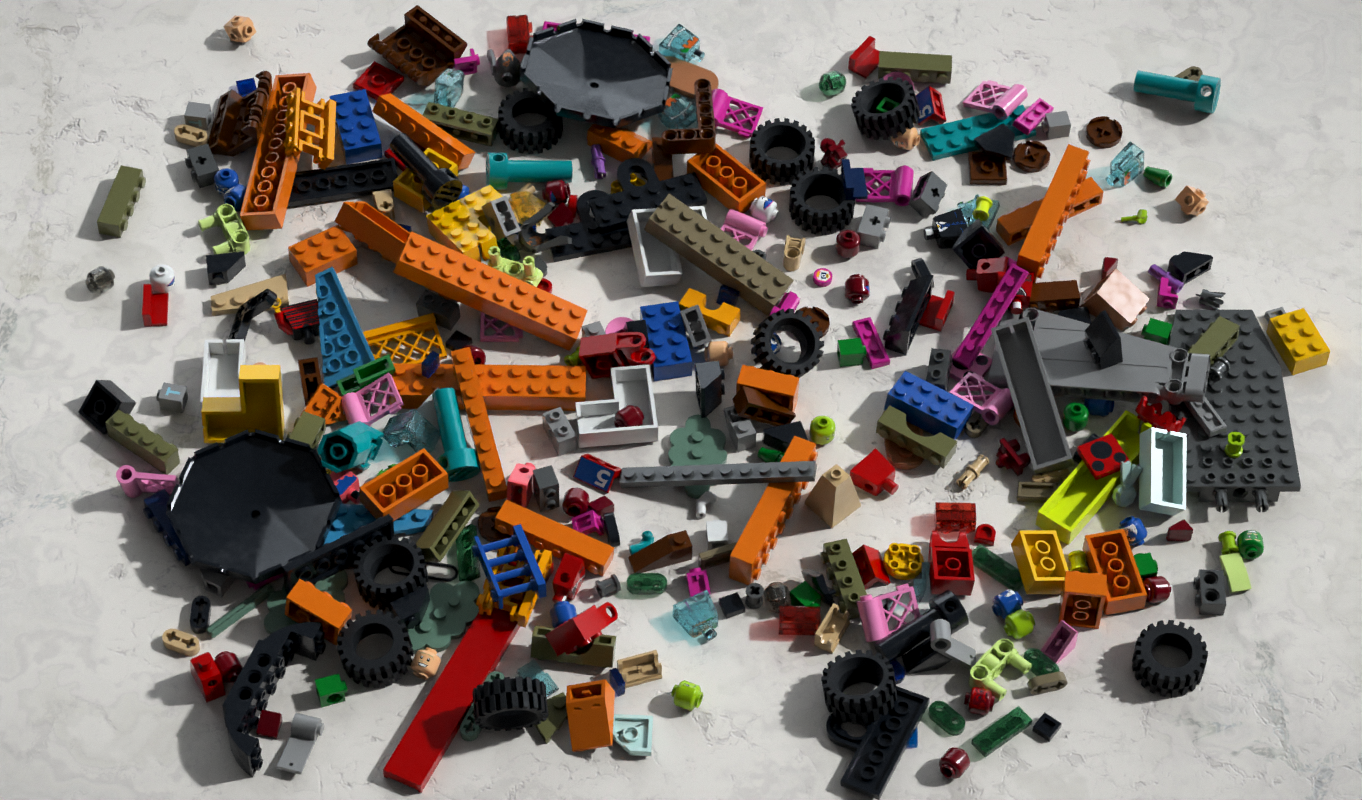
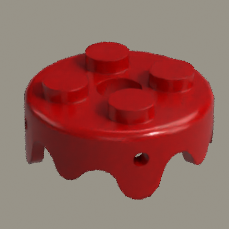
(1162, 421)

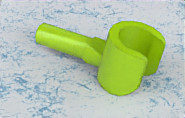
(1141, 217)

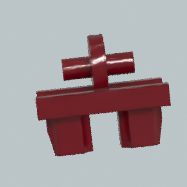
(833, 153)
(1009, 458)

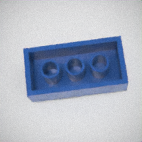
(356, 127)
(667, 341)
(929, 406)

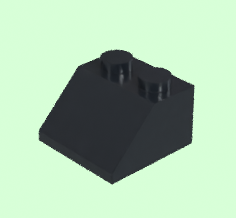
(976, 244)
(1103, 341)
(709, 386)
(103, 402)

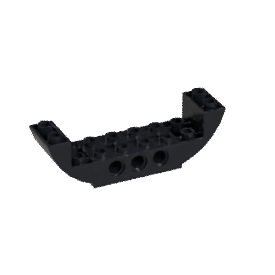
(259, 681)

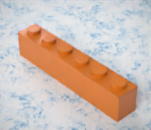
(422, 130)
(1017, 224)
(555, 537)

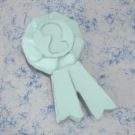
(1125, 493)

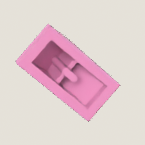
(1060, 642)

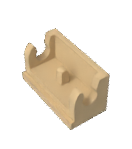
(832, 629)
(640, 668)

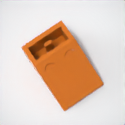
(590, 714)

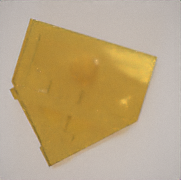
(526, 205)

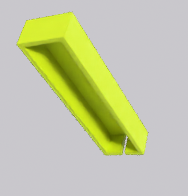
(1082, 495)

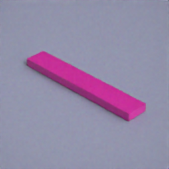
(990, 316)

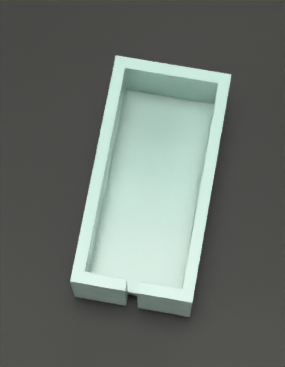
(1163, 472)

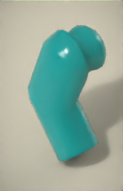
(645, 541)

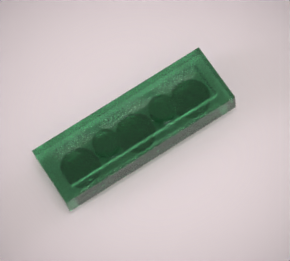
(467, 564)
(997, 568)
(1001, 731)

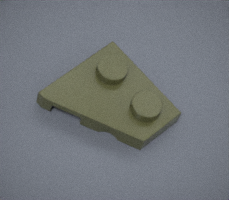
(556, 715)

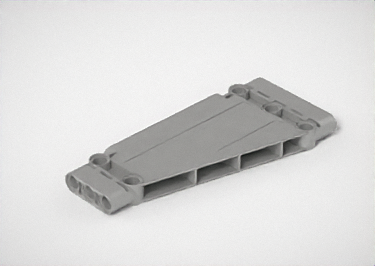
(1146, 368)

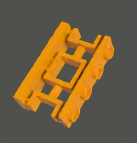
(324, 128)
(530, 598)

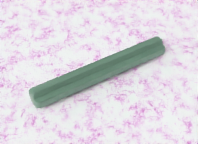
(240, 610)

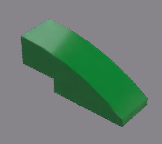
(366, 375)

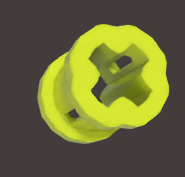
(983, 205)
(1077, 561)

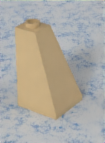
(833, 496)

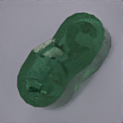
(508, 250)

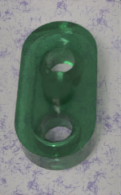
(646, 583)
(1040, 663)
(945, 717)

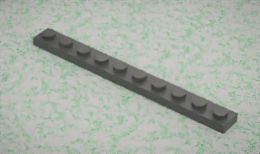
(718, 474)

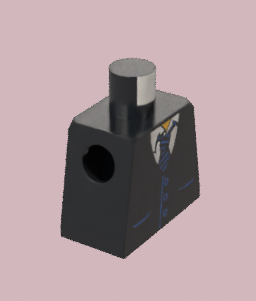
(946, 228)

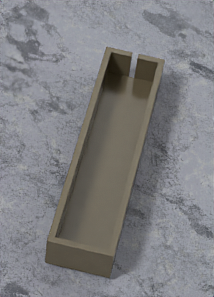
(718, 254)

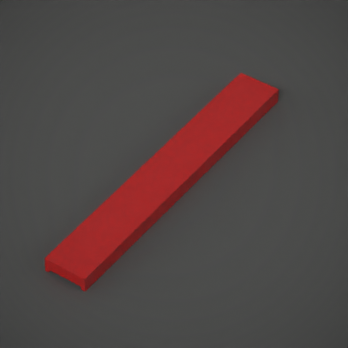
(452, 695)

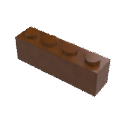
(1054, 296)

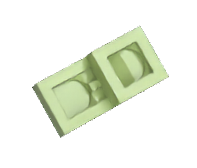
(1235, 572)

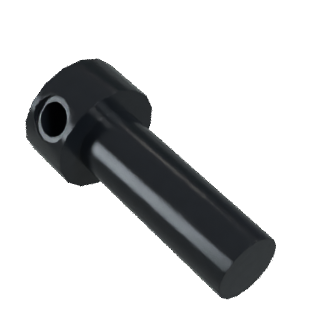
(439, 185)
(944, 606)

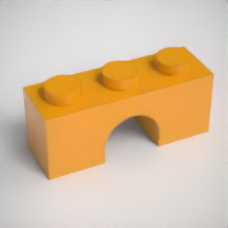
(720, 320)

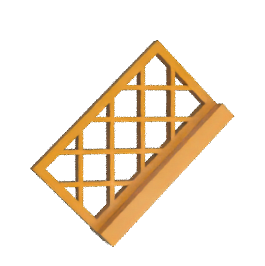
(403, 329)

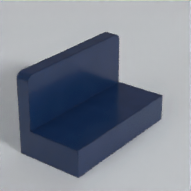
(853, 181)

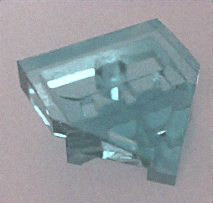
(968, 207)

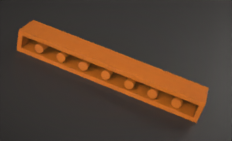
(479, 424)

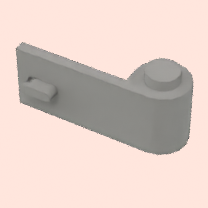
(946, 645)
(301, 742)

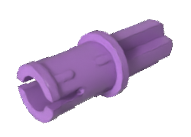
(598, 161)
(1158, 272)

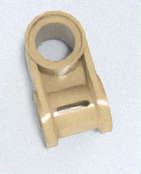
(384, 203)
(793, 253)

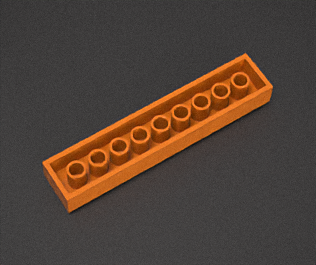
(272, 169)
(490, 291)
(501, 386)

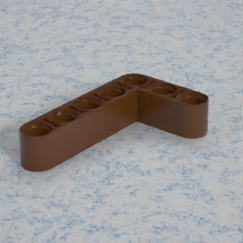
(695, 139)

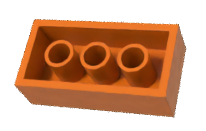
(726, 179)
(404, 486)
(1112, 556)

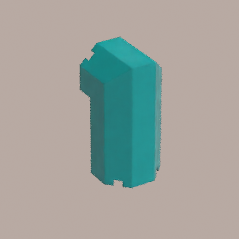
(350, 447)

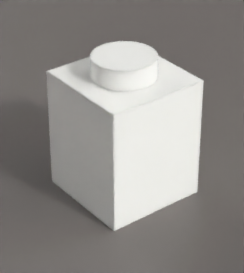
(716, 534)

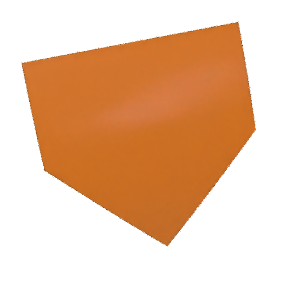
(326, 404)

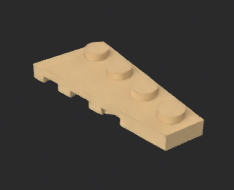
(231, 300)

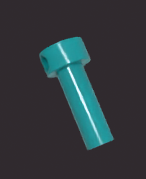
(1181, 89)
(501, 171)
(457, 460)

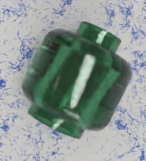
(832, 83)

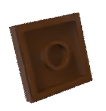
(985, 170)

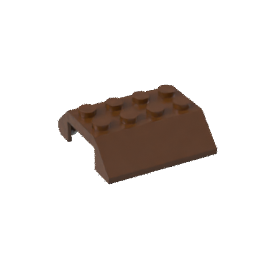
(420, 47)
(240, 119)

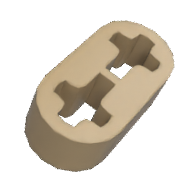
(191, 135)
(181, 642)

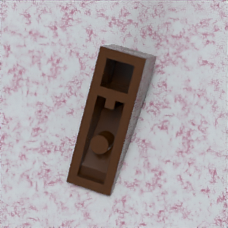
(661, 161)
(309, 377)
(761, 408)
(662, 553)

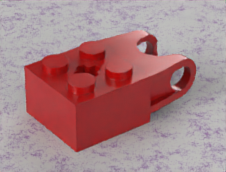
(613, 350)
(950, 565)
(581, 628)

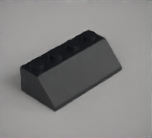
(908, 314)

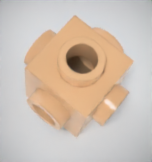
(240, 29)
(1192, 201)

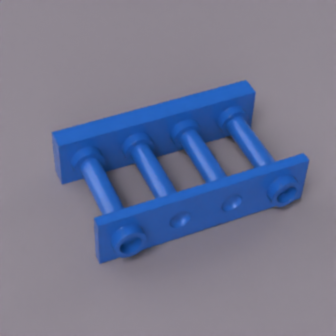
(523, 554)

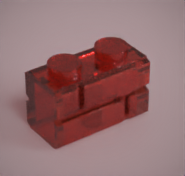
(518, 33)
(955, 517)
(798, 620)

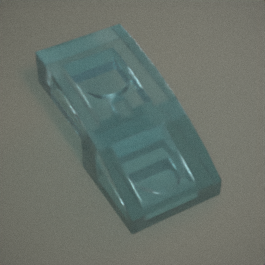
(921, 584)
(534, 671)

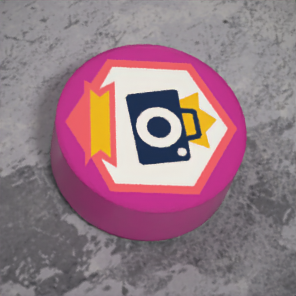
(822, 277)

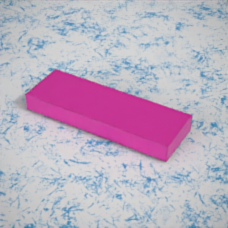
(1032, 116)
(869, 337)

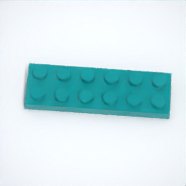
(958, 136)

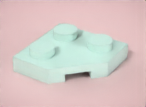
(633, 733)

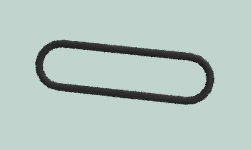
(431, 577)

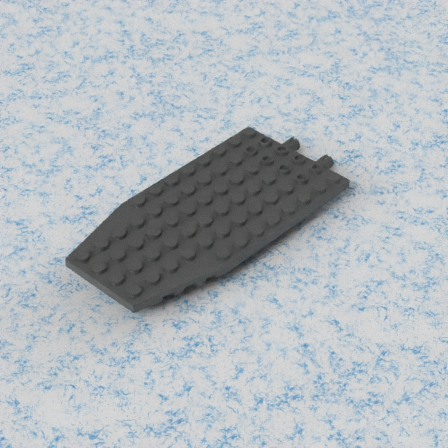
(1249, 402)

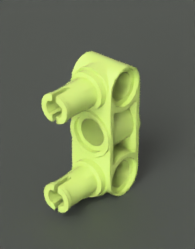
(232, 227)
(523, 271)
(993, 663)

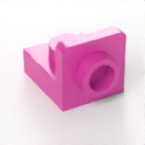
(468, 64)
(1164, 297)
(588, 523)
(697, 581)

